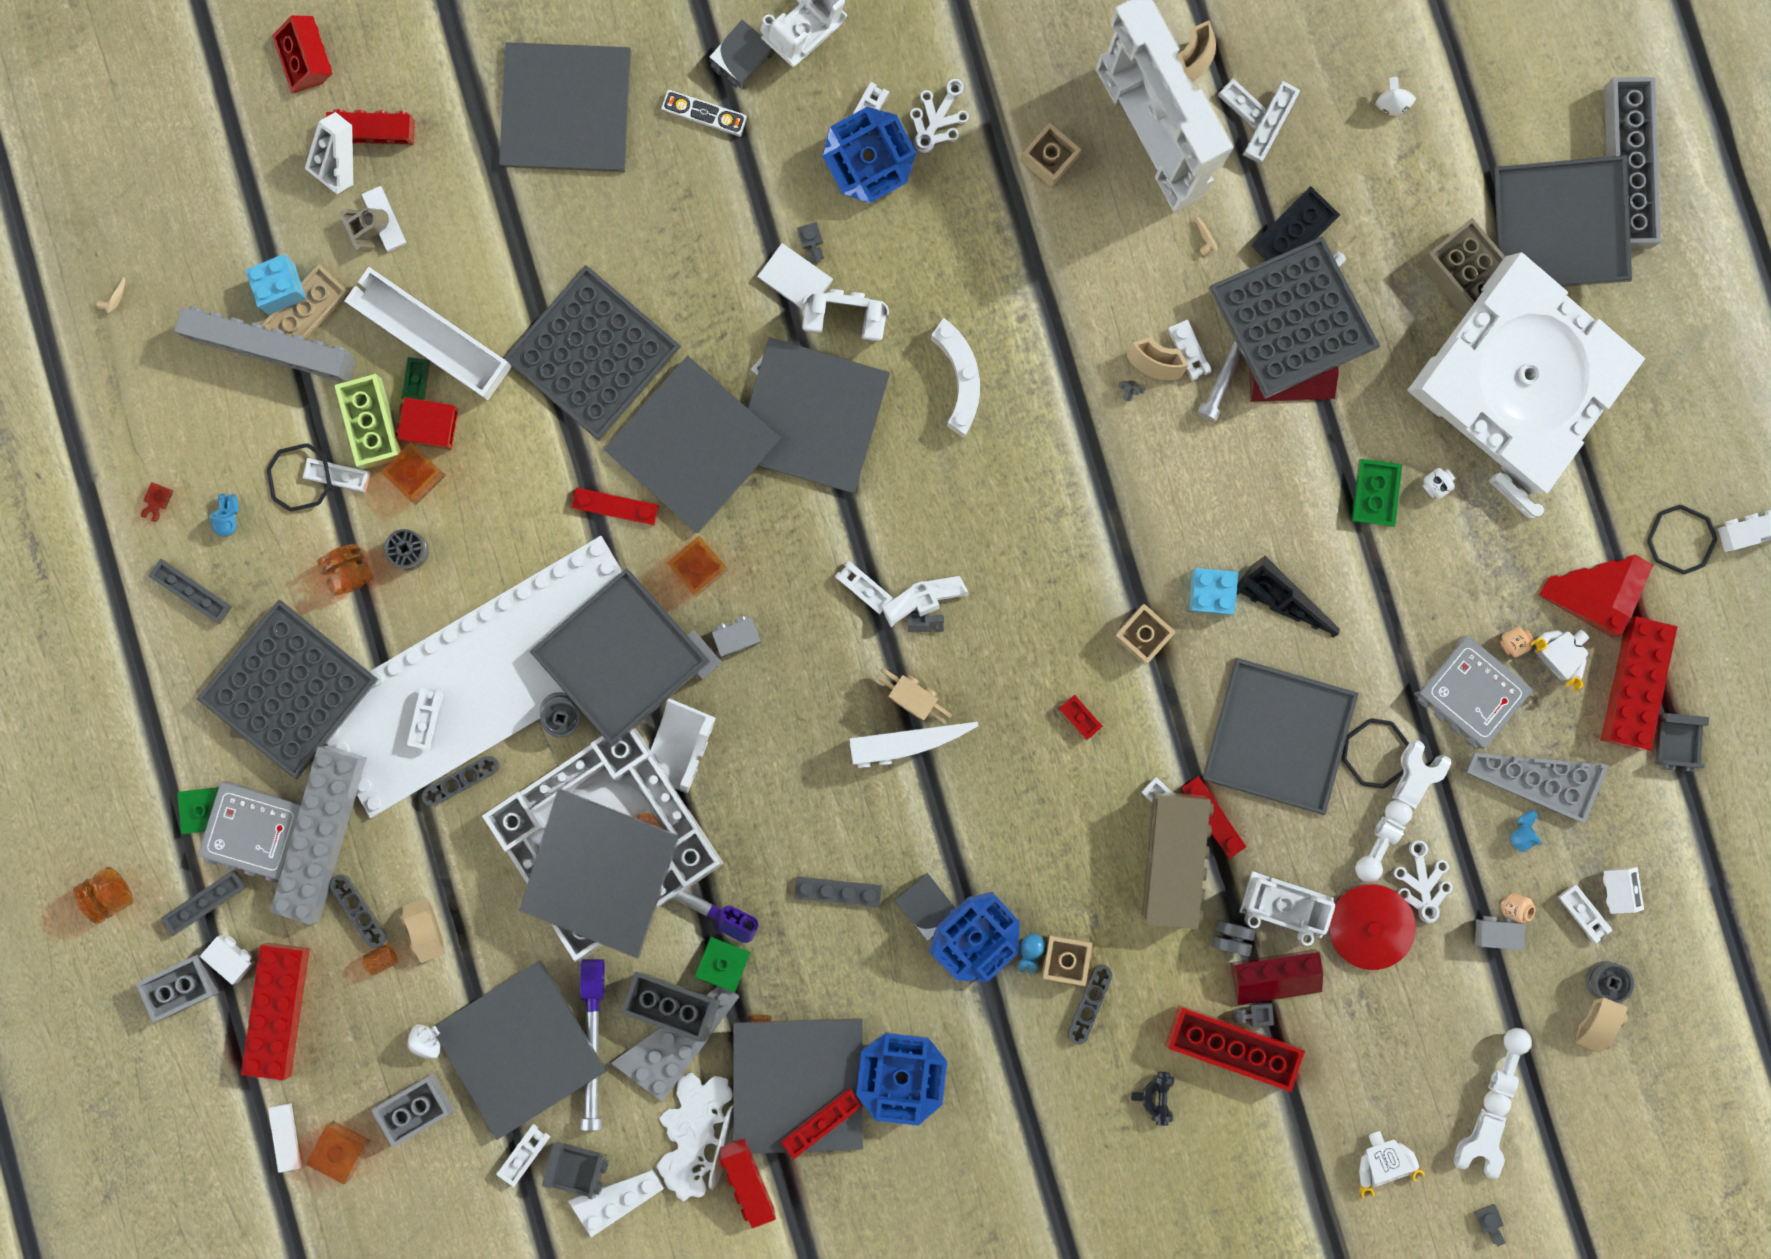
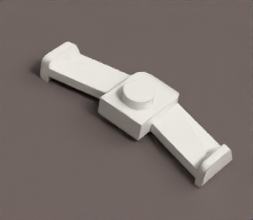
(923, 597)

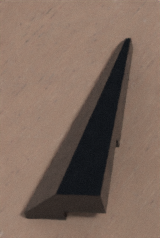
(1272, 587)

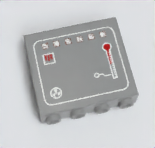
(1473, 693)
(249, 831)

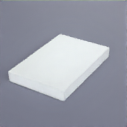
(793, 276)

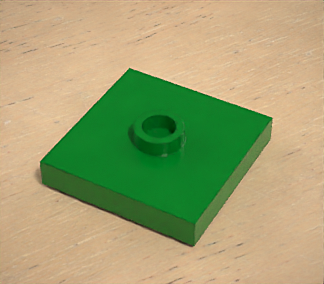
(195, 809)
(722, 964)

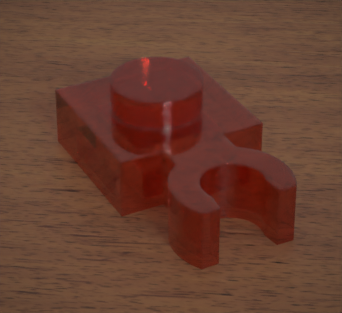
(157, 498)

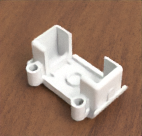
(802, 28)
(874, 315)
(1287, 906)

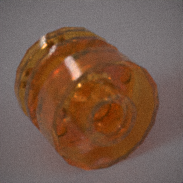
(343, 566)
(102, 895)

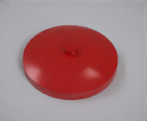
(1372, 927)

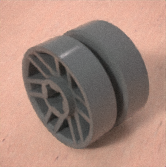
(403, 539)
(559, 715)
(1233, 938)
(1609, 981)

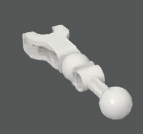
(1399, 811)
(1497, 1103)

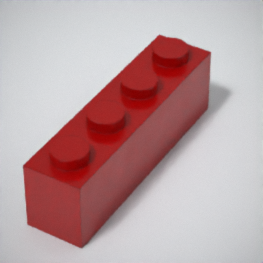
(379, 127)
(748, 1183)

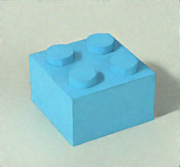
(275, 284)
(1213, 592)

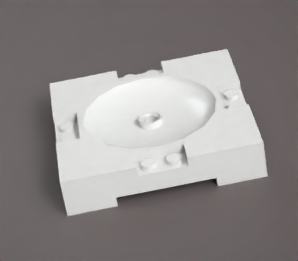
(1161, 103)
(1570, 363)
(620, 779)

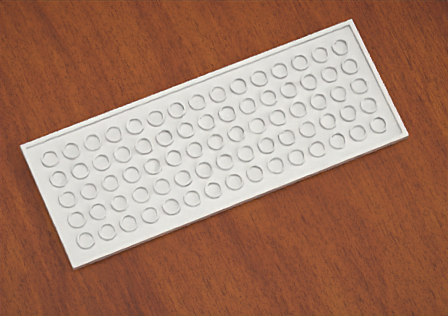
(485, 677)

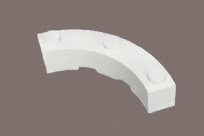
(966, 373)

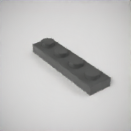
(190, 591)
(838, 891)
(204, 902)

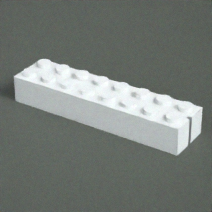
(428, 333)

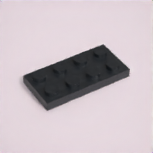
(1297, 225)

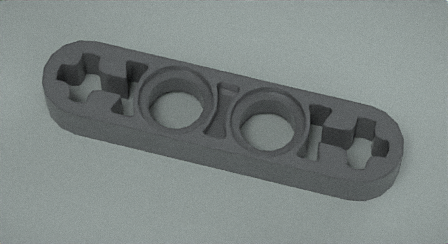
(462, 783)
(361, 908)
(1093, 1005)

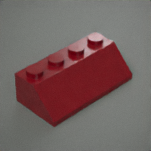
(1317, 388)
(1277, 976)

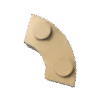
(1199, 52)
(1157, 360)
(423, 930)
(1601, 1025)

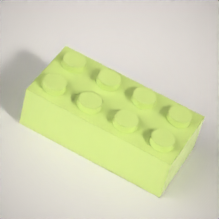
(368, 421)

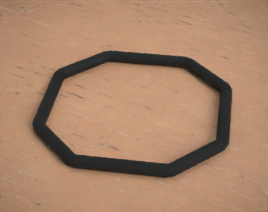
(271, 485)
(1670, 565)
(1345, 750)

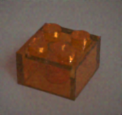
(413, 473)
(697, 566)
(338, 1152)

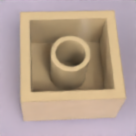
(1050, 155)
(1144, 634)
(1066, 959)

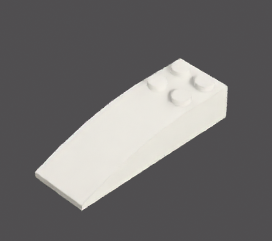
(902, 744)

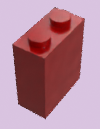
(427, 423)

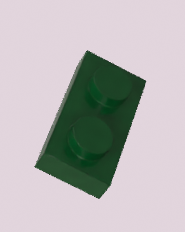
(416, 378)

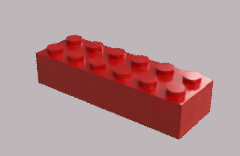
(1639, 683)
(275, 1011)
(1234, 1048)

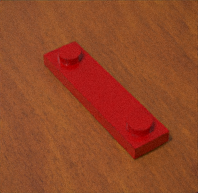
(615, 506)
(1220, 826)
(821, 1123)

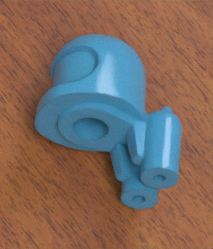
(224, 519)
(1525, 837)
(1031, 950)

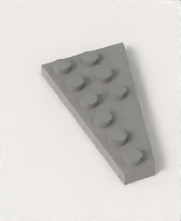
(1554, 784)
(665, 1055)

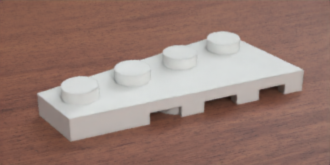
(615, 1201)

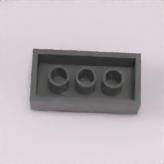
(670, 1006)

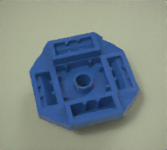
(890, 148)
(976, 938)
(899, 1101)

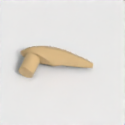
(1211, 245)
(114, 299)

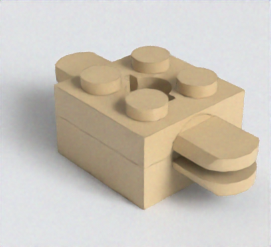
(913, 697)

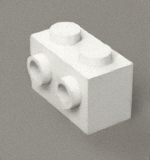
(1623, 890)
(228, 958)

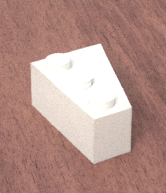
(332, 153)
(1746, 533)

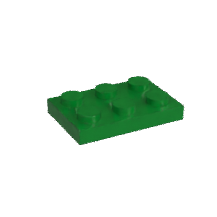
(1377, 493)

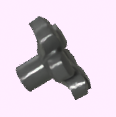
(1130, 389)

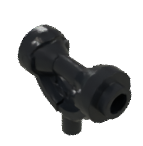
(1160, 1113)

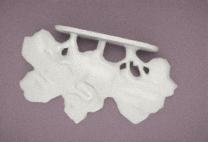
(692, 1130)

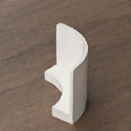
(680, 742)

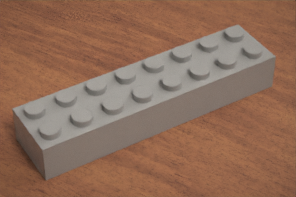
(1633, 132)
(265, 344)
(318, 834)

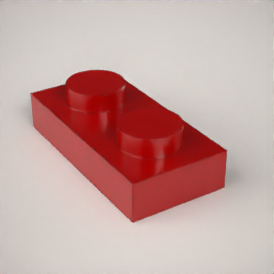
(1080, 717)

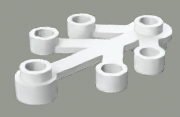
(937, 118)
(1424, 884)

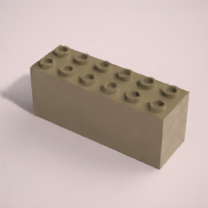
(1176, 860)

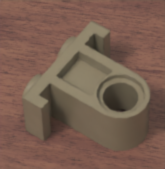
(364, 225)

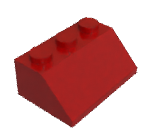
(302, 53)

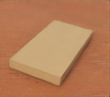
(322, 297)

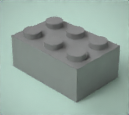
(177, 988)
(413, 1110)

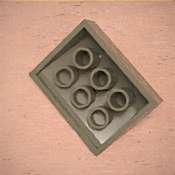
(1463, 264)

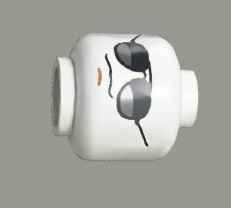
(1439, 483)

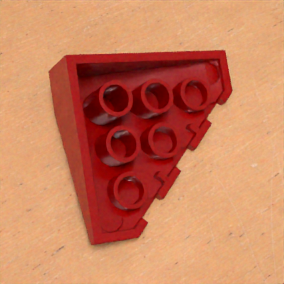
(1601, 594)

